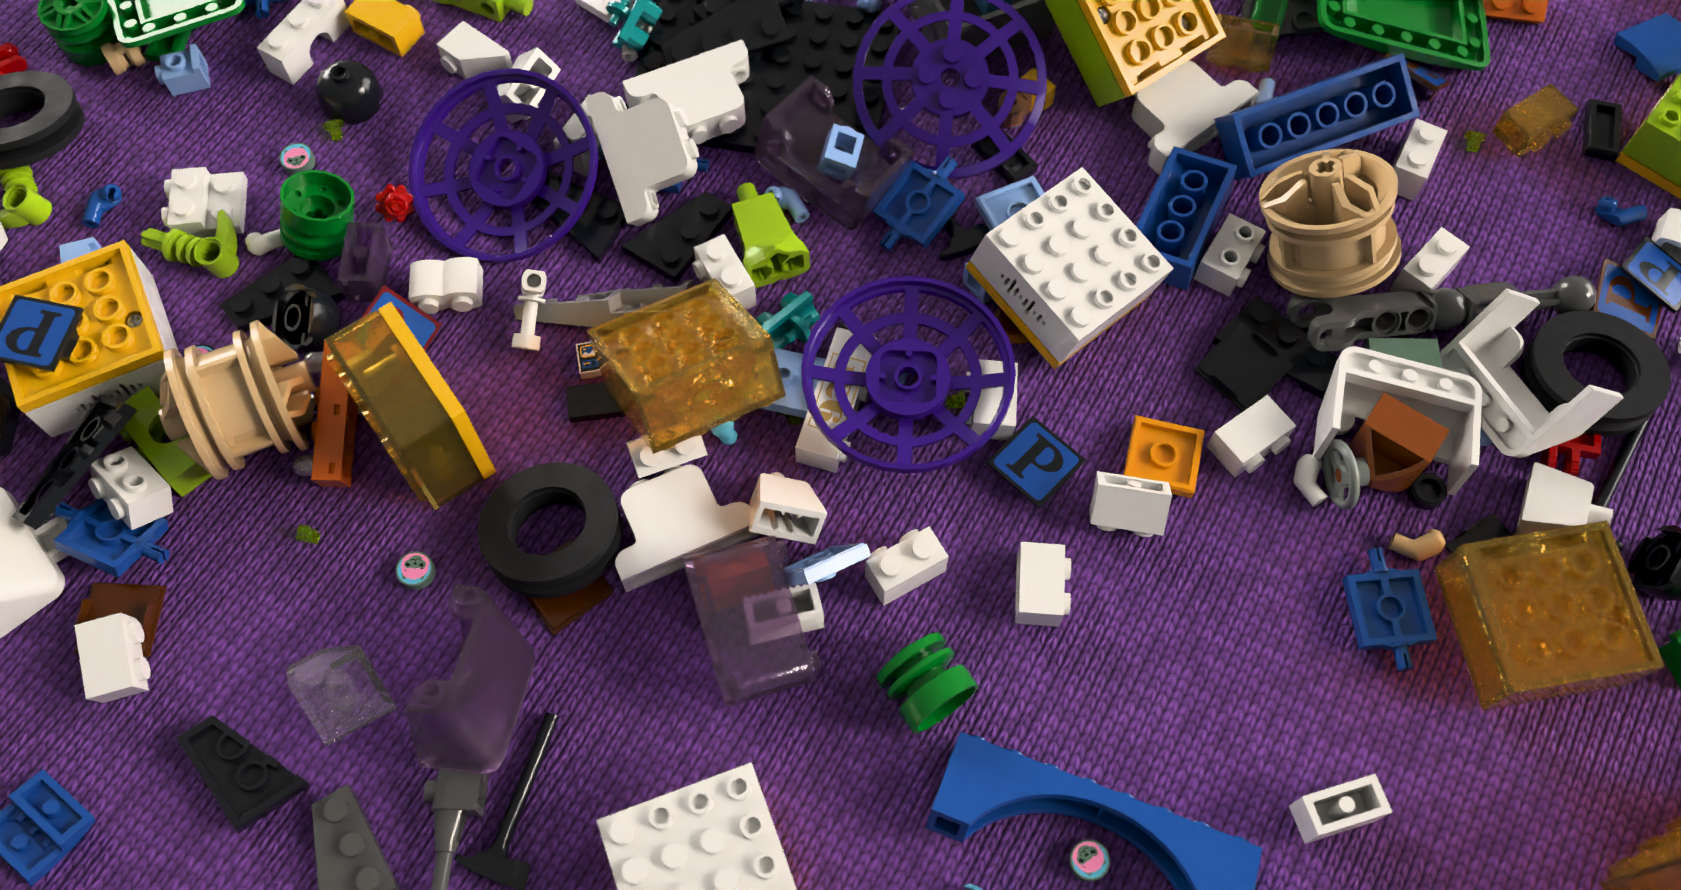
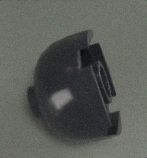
(348, 91)
(305, 318)
(1658, 564)

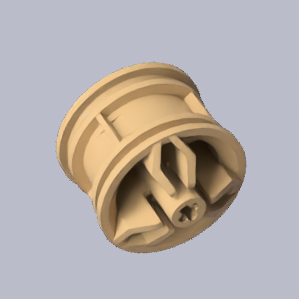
(1331, 222)
(236, 400)

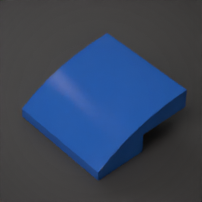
(1655, 45)
(40, 827)

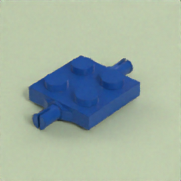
(918, 204)
(107, 542)
(1389, 609)

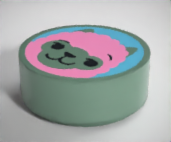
(297, 158)
(415, 570)
(1089, 860)

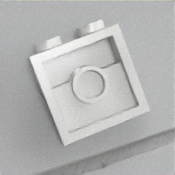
(198, 196)

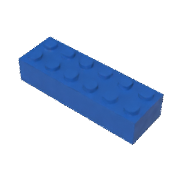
(1318, 116)

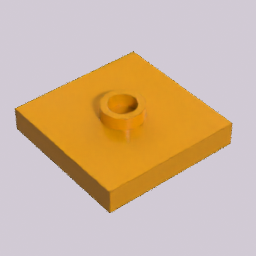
(1164, 454)

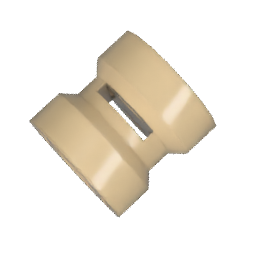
(118, 60)

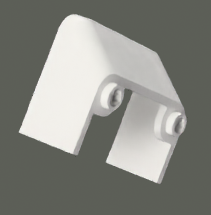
(1435, 392)
(1509, 409)
(26, 571)

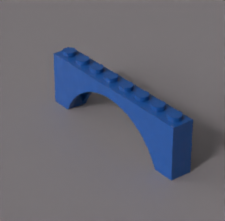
(998, 783)

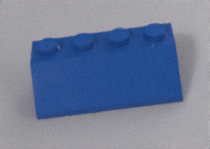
(1186, 210)

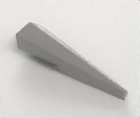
(600, 307)

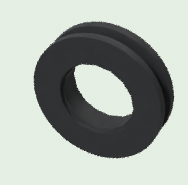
(48, 131)
(1609, 337)
(564, 570)

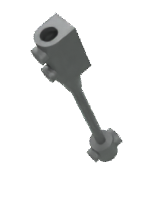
(453, 799)

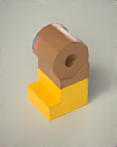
(1024, 102)

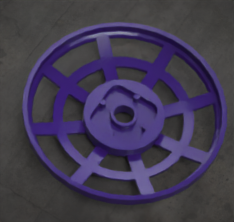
(954, 101)
(490, 158)
(913, 357)

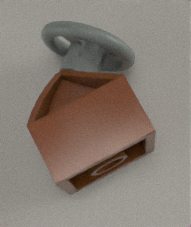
(1384, 452)

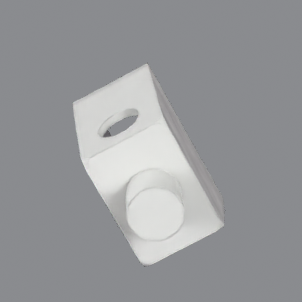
(1557, 501)
(786, 509)

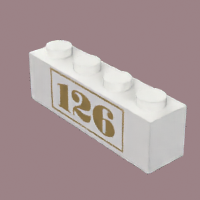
(812, 446)

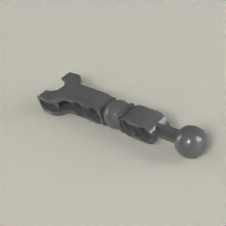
(1407, 313)

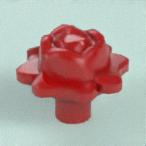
(394, 203)

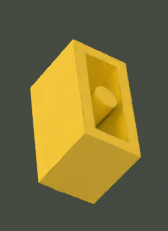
(386, 24)

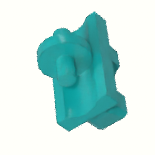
(629, 33)
(791, 321)

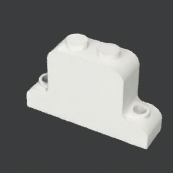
(702, 86)
(1182, 110)
(643, 150)
(675, 520)

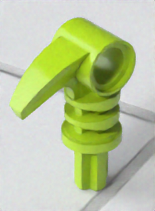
(21, 199)
(213, 253)

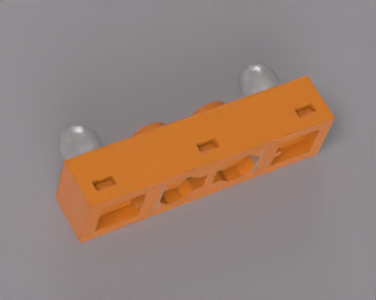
(333, 429)

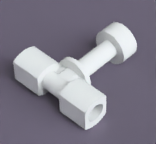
(533, 289)

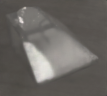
(338, 690)

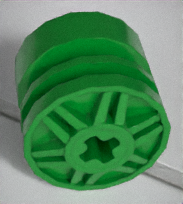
(79, 28)
(315, 214)
(922, 676)

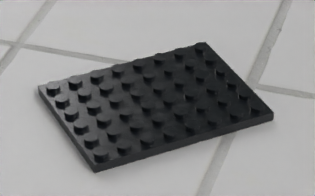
(820, 45)

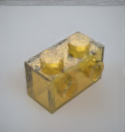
(1246, 44)
(1535, 120)

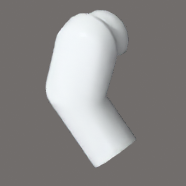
(1306, 477)

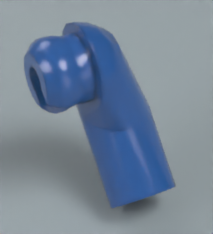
(99, 203)
(1608, 211)

